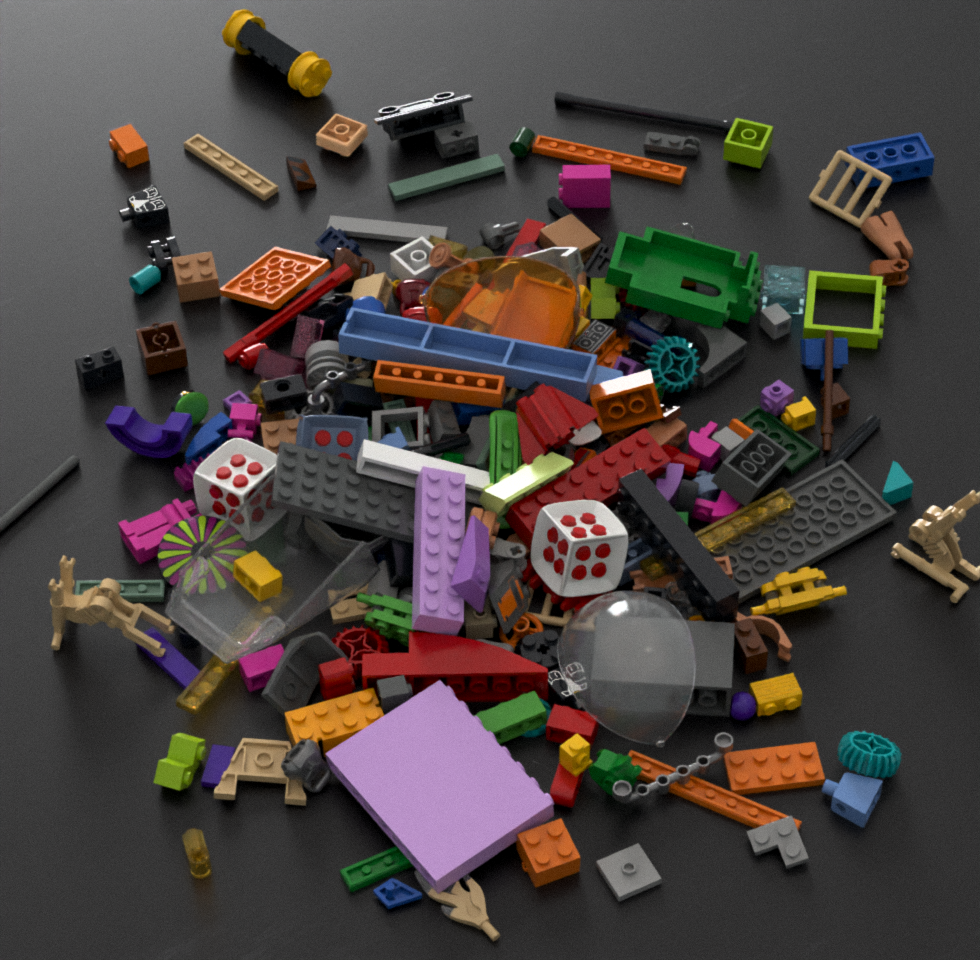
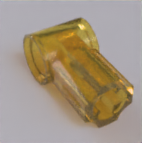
(197, 853)

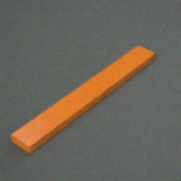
(617, 161)
(709, 795)

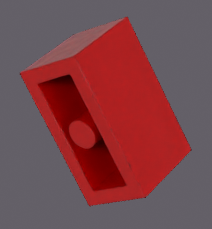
(566, 722)

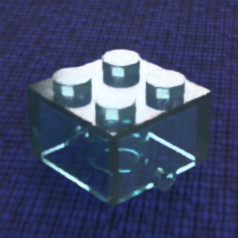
(784, 286)

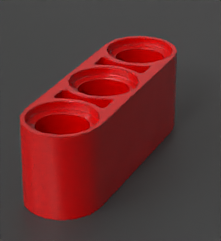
(565, 787)

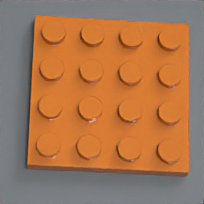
(275, 278)

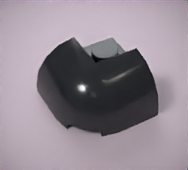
(330, 310)

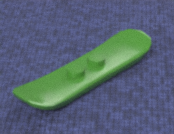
(504, 449)

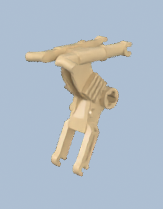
(938, 537)
(101, 605)

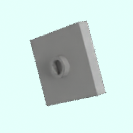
(628, 872)

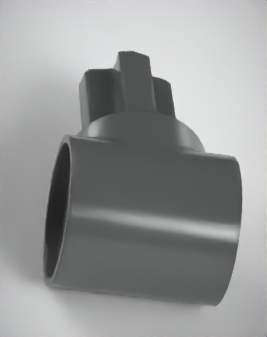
(495, 234)

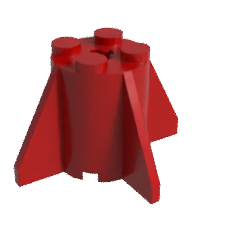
(549, 420)

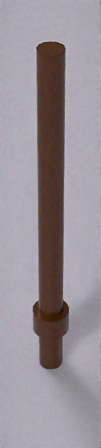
(827, 429)

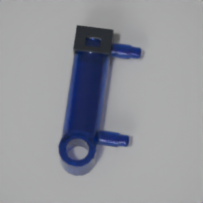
(628, 325)

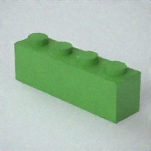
(514, 717)

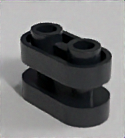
(157, 251)

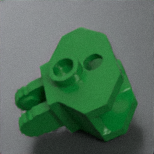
(613, 768)

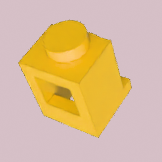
(799, 415)
(575, 755)

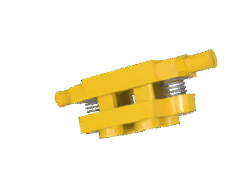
(801, 582)

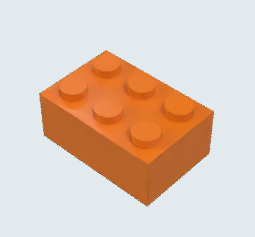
(626, 401)

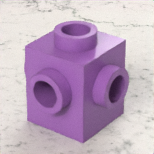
(776, 398)

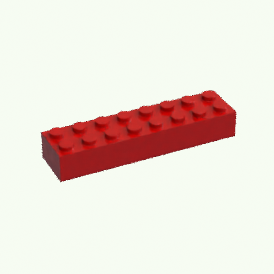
(592, 480)

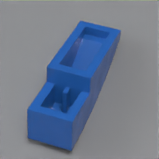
(209, 438)

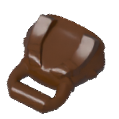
(344, 255)

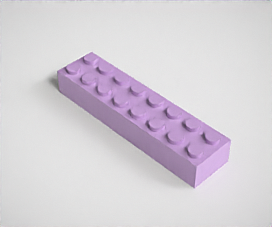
(437, 546)

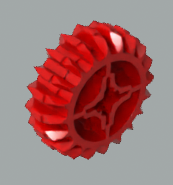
(359, 642)

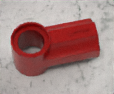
(690, 462)

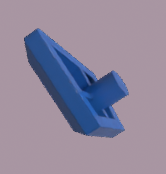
(396, 893)

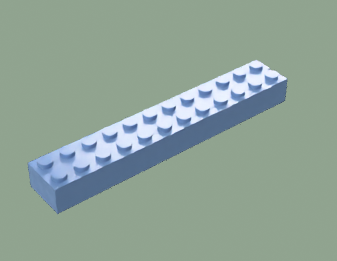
(435, 345)

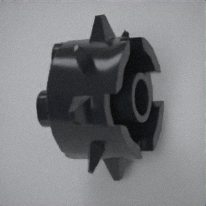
(541, 649)

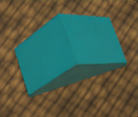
(898, 485)

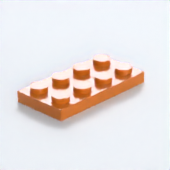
(774, 768)

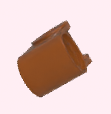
(889, 271)

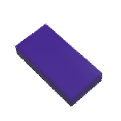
(217, 763)

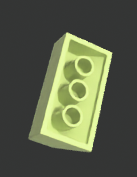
(523, 482)

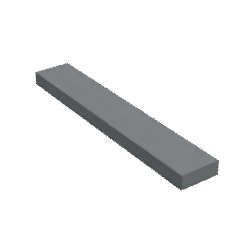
(385, 229)

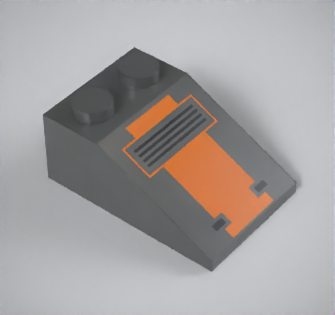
(508, 593)

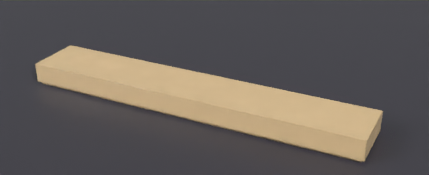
(231, 167)

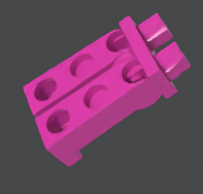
(146, 533)

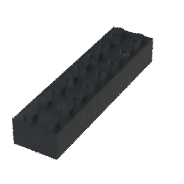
(677, 548)

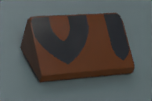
(300, 173)

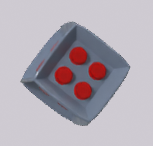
(332, 434)

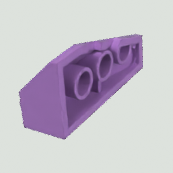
(473, 565)

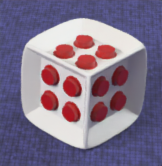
(231, 477)
(579, 548)

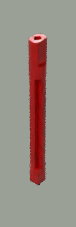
(289, 312)

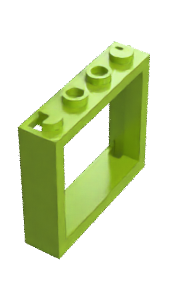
(846, 282)

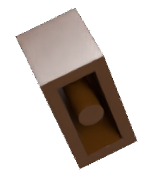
(749, 647)

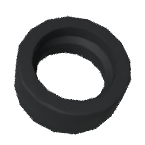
(686, 497)

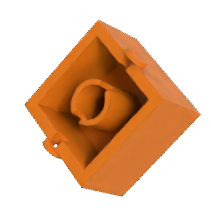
(548, 853)

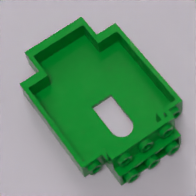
(659, 261)

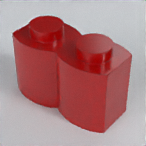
(336, 678)

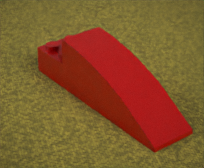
(468, 666)

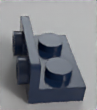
(334, 239)

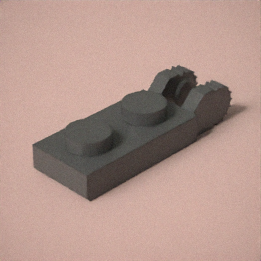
(671, 144)

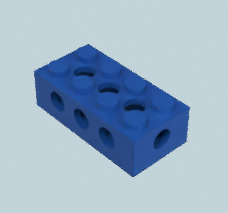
(898, 157)

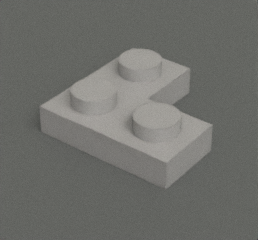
(780, 835)

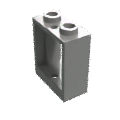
(380, 417)

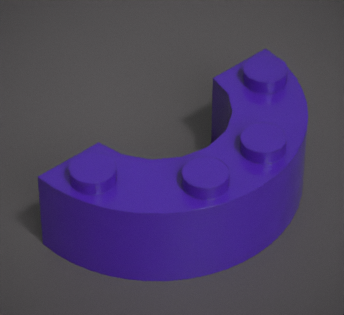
(146, 437)

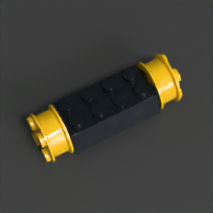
(304, 70)

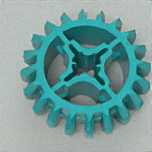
(663, 352)
(869, 754)

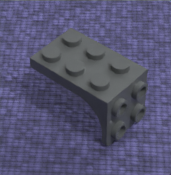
(298, 671)

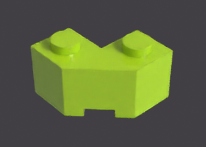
(603, 299)
(181, 762)

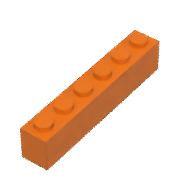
(439, 383)

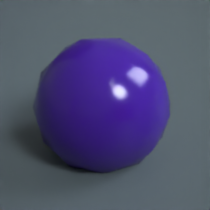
(742, 706)

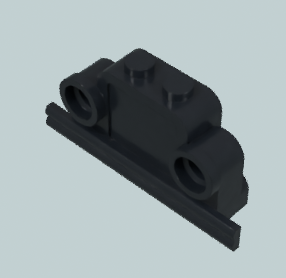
(422, 116)

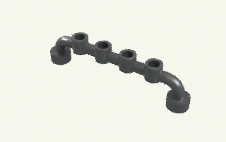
(333, 378)
(623, 791)

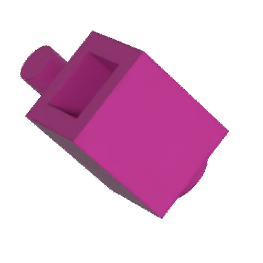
(244, 420)

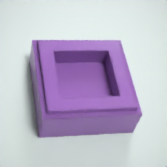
(237, 397)

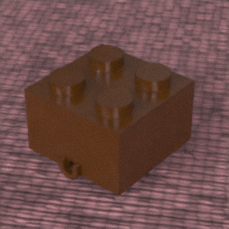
(161, 347)

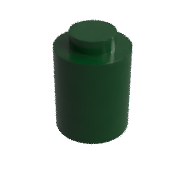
(522, 142)

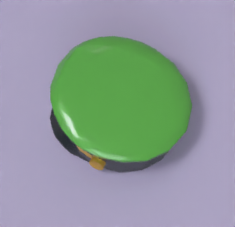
(191, 403)

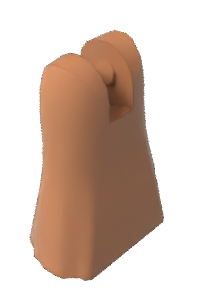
(888, 236)

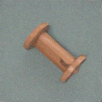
(442, 256)

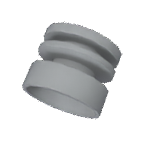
(321, 359)

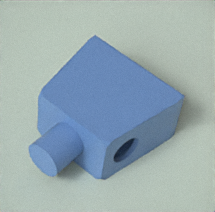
(854, 796)

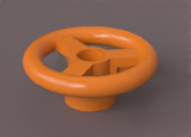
(522, 623)

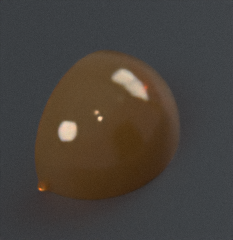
(507, 299)

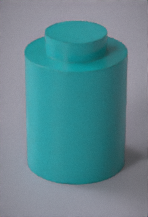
(145, 279)

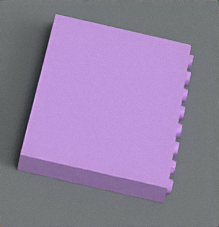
(440, 785)

